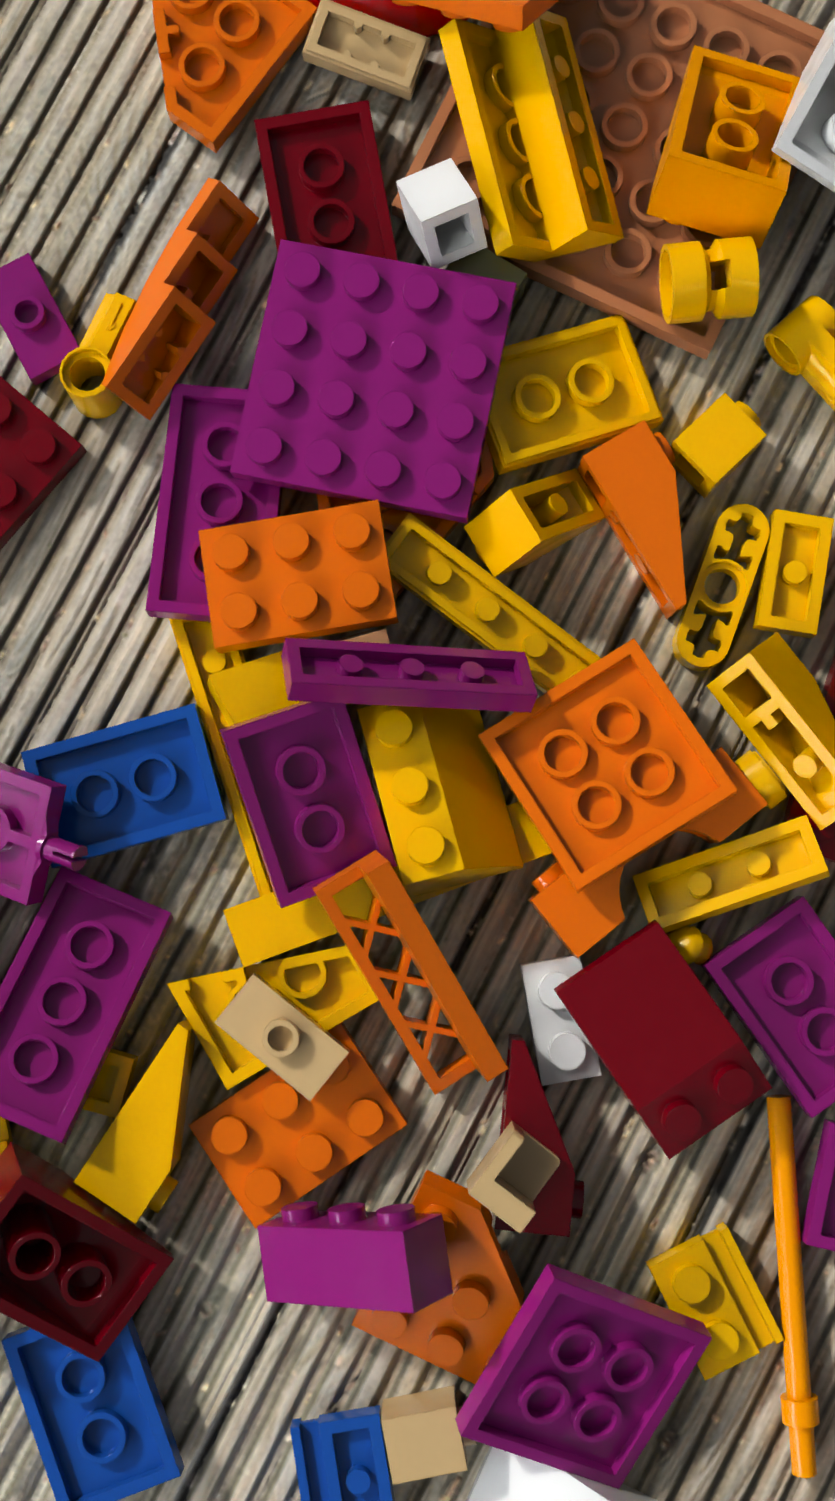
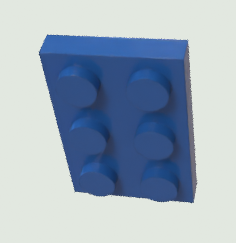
(133, 781)
(94, 1420)

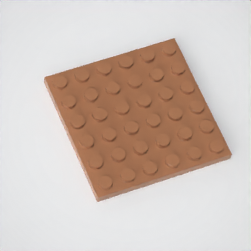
(632, 75)

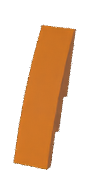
(176, 299)

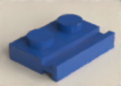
(342, 1457)

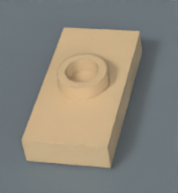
(366, 49)
(282, 1036)

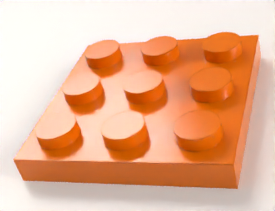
(607, 765)

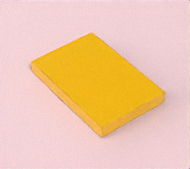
(568, 394)

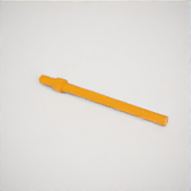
(798, 1403)

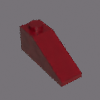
(528, 1107)

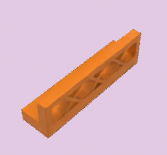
(430, 963)

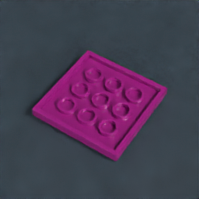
(373, 380)

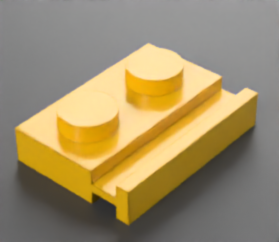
(714, 1285)

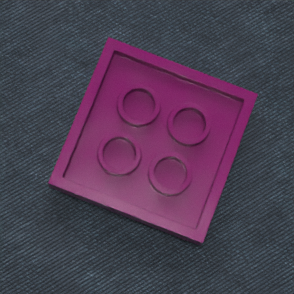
(582, 1377)

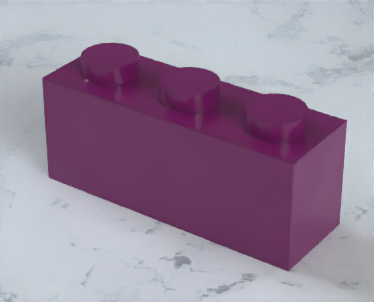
(355, 1257)

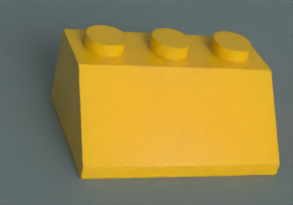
(439, 796)

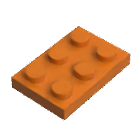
(298, 576)
(281, 1146)

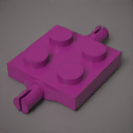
(30, 834)

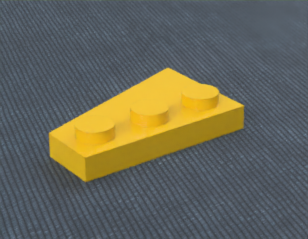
(320, 983)

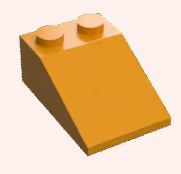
(719, 145)

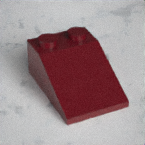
(663, 1039)
(69, 1257)

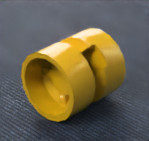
(687, 285)

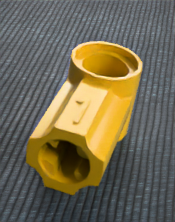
(806, 345)
(95, 356)

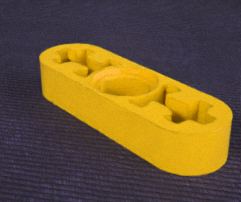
(720, 542)

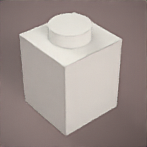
(442, 213)

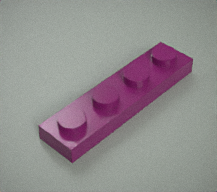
(407, 675)

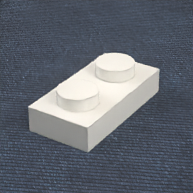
(558, 1042)

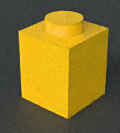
(717, 443)

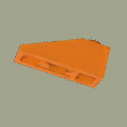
(639, 497)

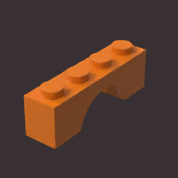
(593, 913)

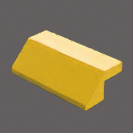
(531, 138)

